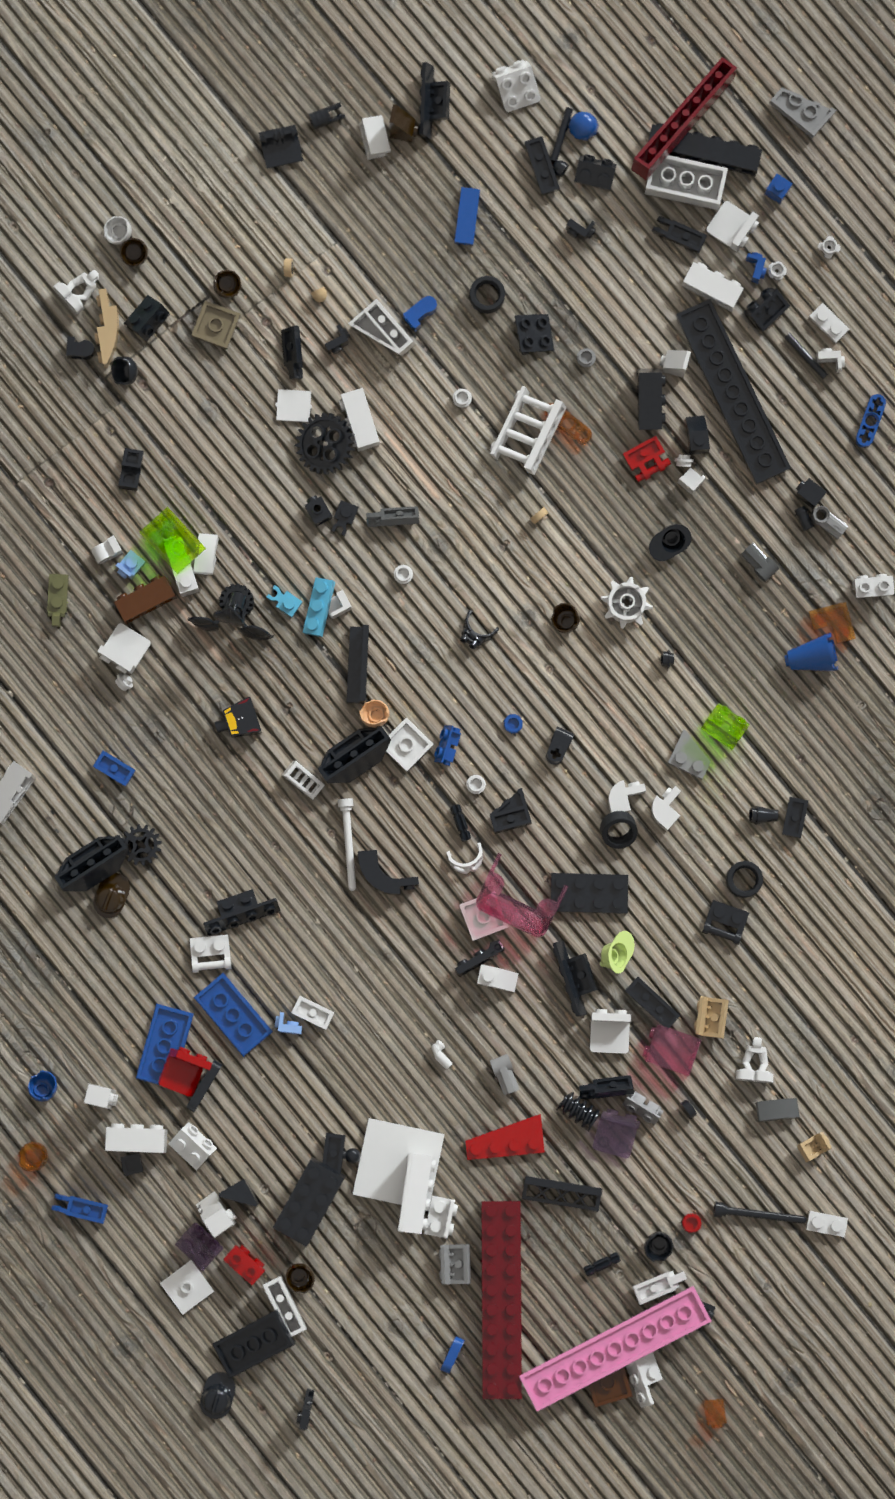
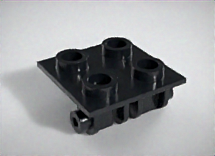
(281, 146)
(534, 333)

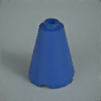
(813, 655)

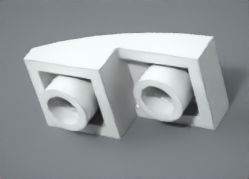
(206, 560)

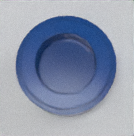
(513, 723)

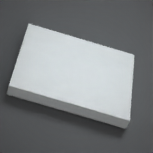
(385, 1159)

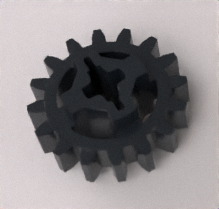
(147, 838)

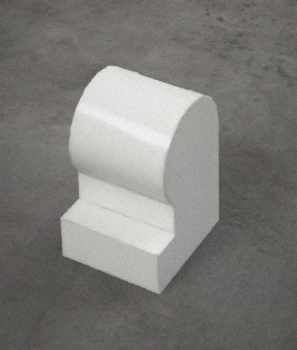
(106, 550)

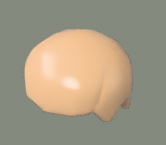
(374, 713)

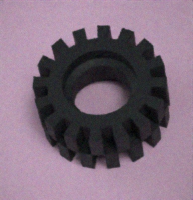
(226, 594)

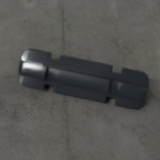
(460, 822)
(602, 1264)

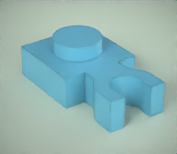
(286, 602)

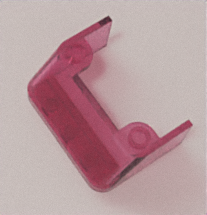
(512, 912)

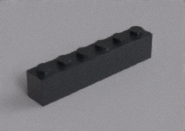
(716, 151)

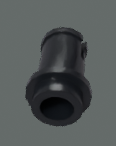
(804, 518)

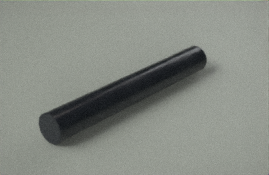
(561, 134)
(806, 356)

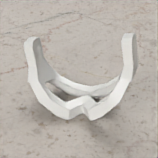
(468, 866)

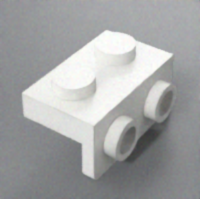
(873, 587)
(192, 1145)

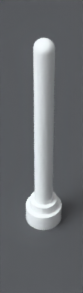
(345, 806)

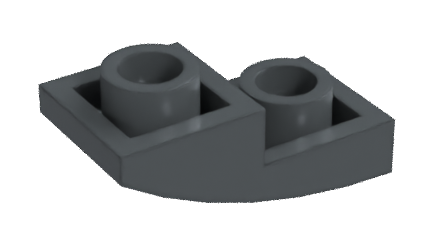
(777, 1109)

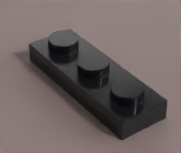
(542, 165)
(652, 1003)

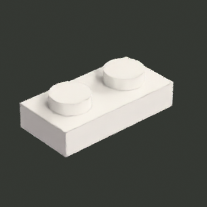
(829, 323)
(312, 1012)
(826, 1224)

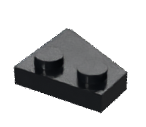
(511, 814)
(304, 1415)

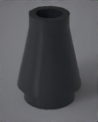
(762, 815)

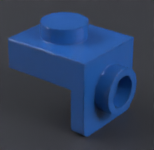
(759, 271)

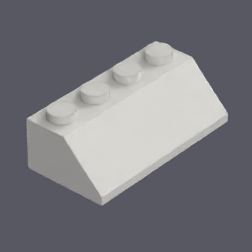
(415, 1193)

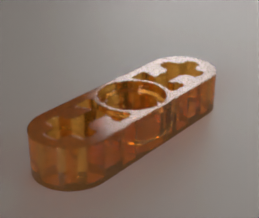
(582, 428)

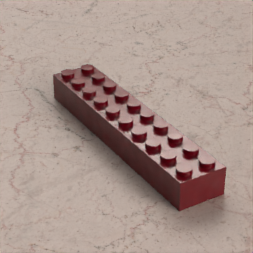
(501, 1300)

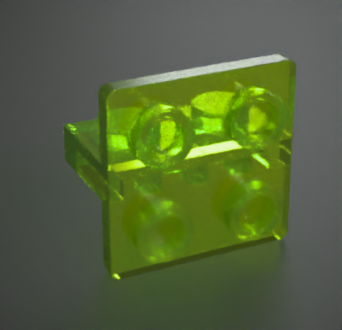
(725, 726)

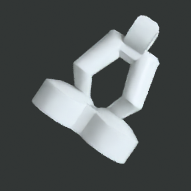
(74, 301)
(748, 1073)

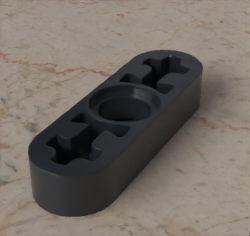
(204, 1086)

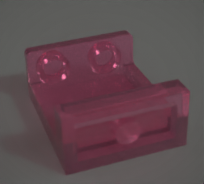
(671, 1049)

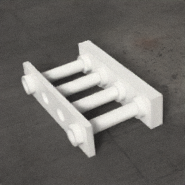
(539, 444)

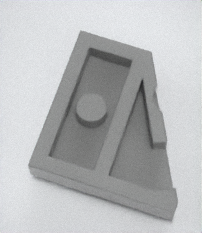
(689, 756)

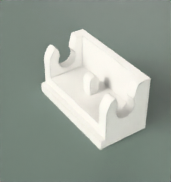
(374, 137)

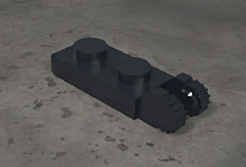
(681, 234)

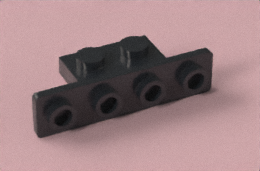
(434, 100)
(240, 910)
(577, 976)

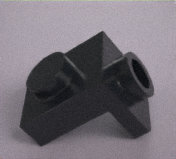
(576, 230)
(337, 344)

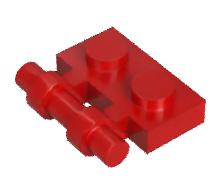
(644, 453)

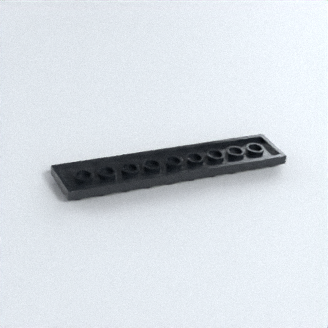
(733, 391)

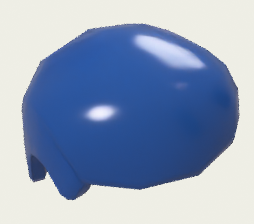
(583, 126)
(42, 1086)

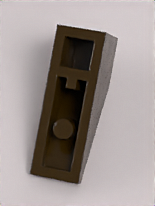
(402, 125)

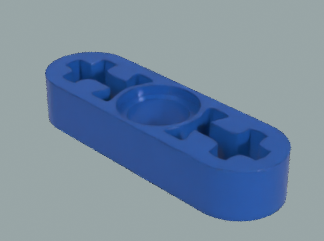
(880, 409)

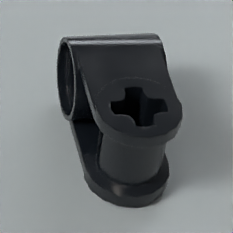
(560, 742)

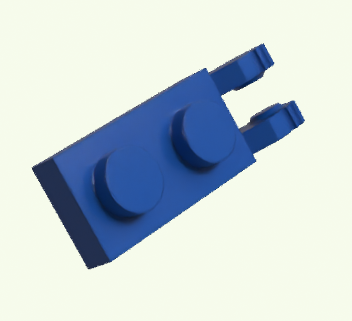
(82, 1208)

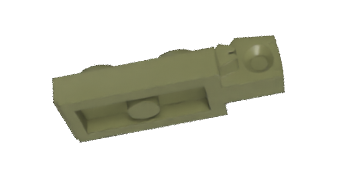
(57, 597)

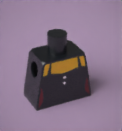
(239, 719)

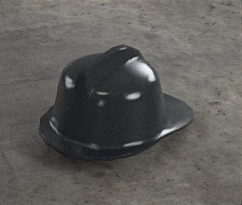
(670, 542)
(217, 1395)

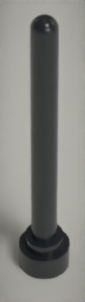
(721, 1210)

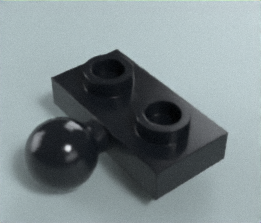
(335, 1153)

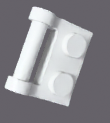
(210, 947)

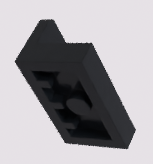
(767, 308)

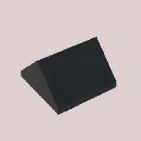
(241, 1193)

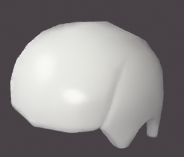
(117, 230)

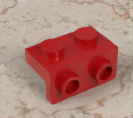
(245, 1265)

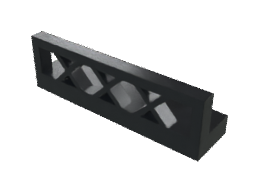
(357, 664)
(562, 1186)

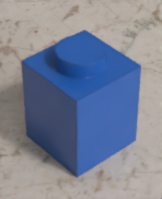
(778, 188)

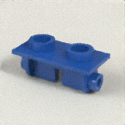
(449, 736)

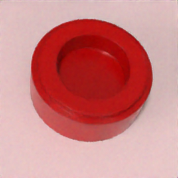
(691, 1223)

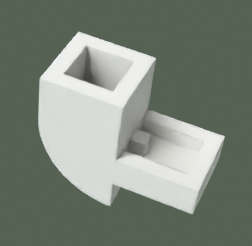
(619, 795)
(662, 812)

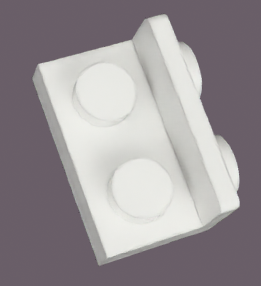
(440, 1217)

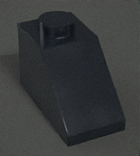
(697, 435)

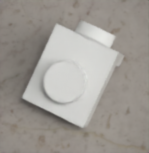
(827, 355)

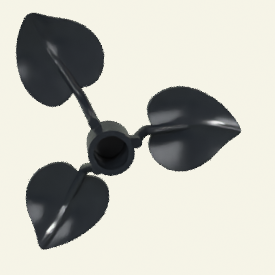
(231, 616)

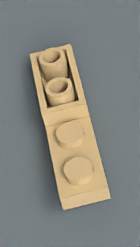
(107, 334)

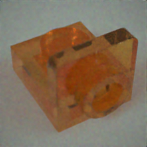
(715, 1412)

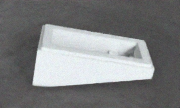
(301, 769)

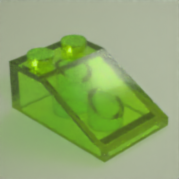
(172, 540)

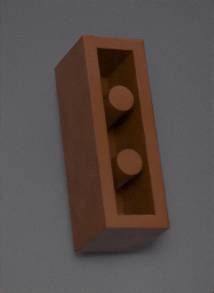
(145, 599)

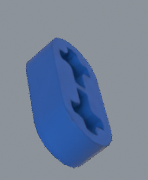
(452, 1355)

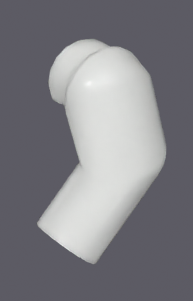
(439, 1056)

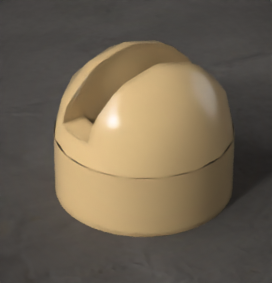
(319, 295)

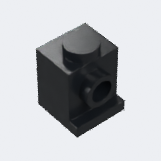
(320, 517)

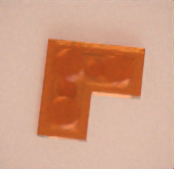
(834, 616)

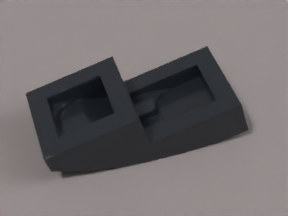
(131, 469)

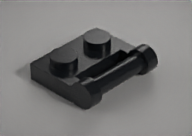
(728, 916)

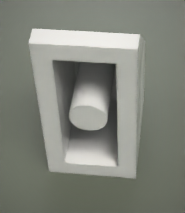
(675, 362)
(497, 978)

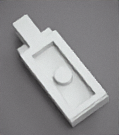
(658, 1286)

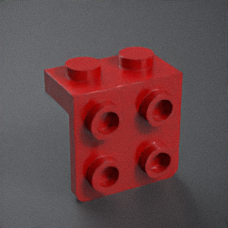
(183, 1071)

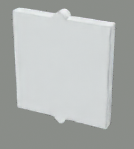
(293, 405)

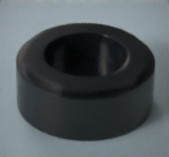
(688, 1109)

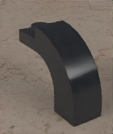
(376, 878)

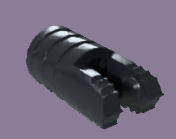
(322, 117)

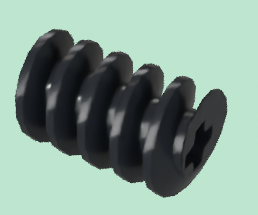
(578, 1110)

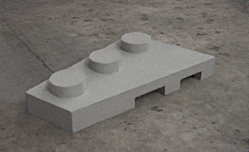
(803, 113)

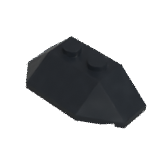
(354, 755)
(92, 864)

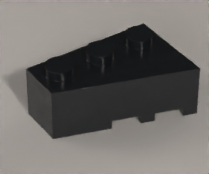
(651, 399)

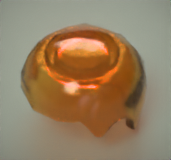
(33, 1156)

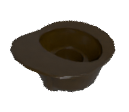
(111, 895)

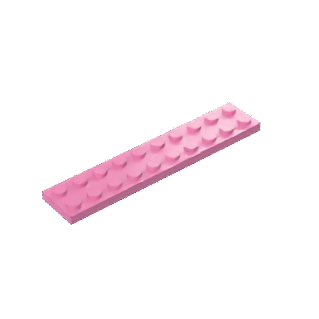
(615, 1348)

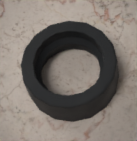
(484, 308)
(618, 817)
(740, 893)

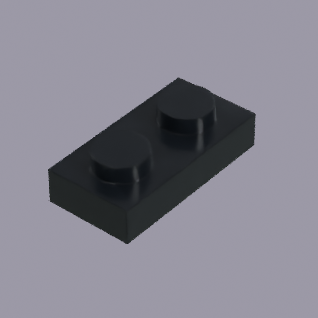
(795, 817)

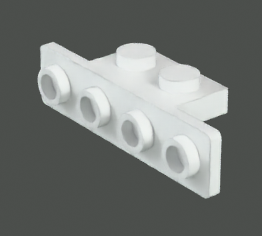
(641, 1374)

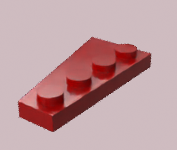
(512, 1140)

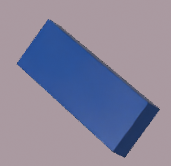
(467, 216)

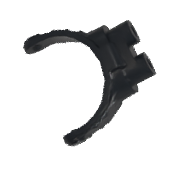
(473, 638)

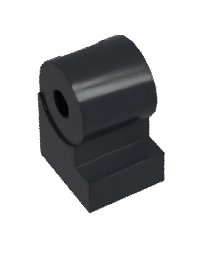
(79, 350)

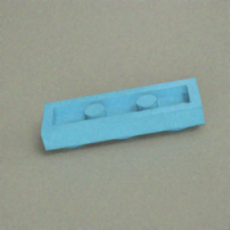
(319, 607)

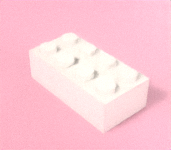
(688, 182)

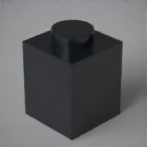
(810, 493)

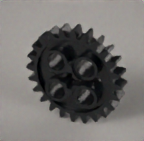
(309, 440)

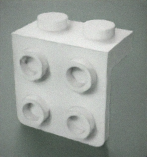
(516, 85)
(732, 225)
(124, 649)
(610, 1031)

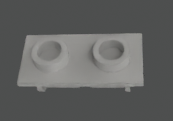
(650, 1112)

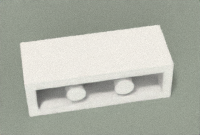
(712, 286)
(360, 419)
(101, 1096)
(284, 1303)

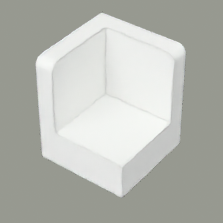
(691, 481)
(339, 605)

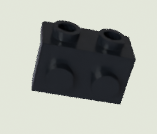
(595, 172)
(147, 318)

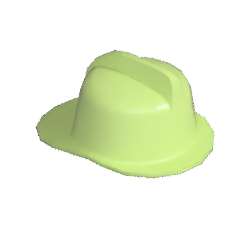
(618, 953)

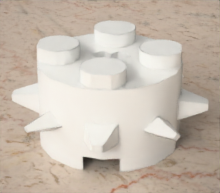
(635, 596)

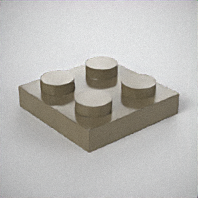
(216, 325)

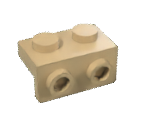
(711, 1017)

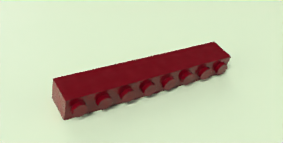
(683, 118)

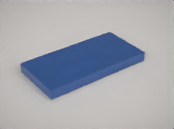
(233, 1014)
(167, 1031)

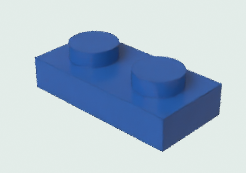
(114, 768)

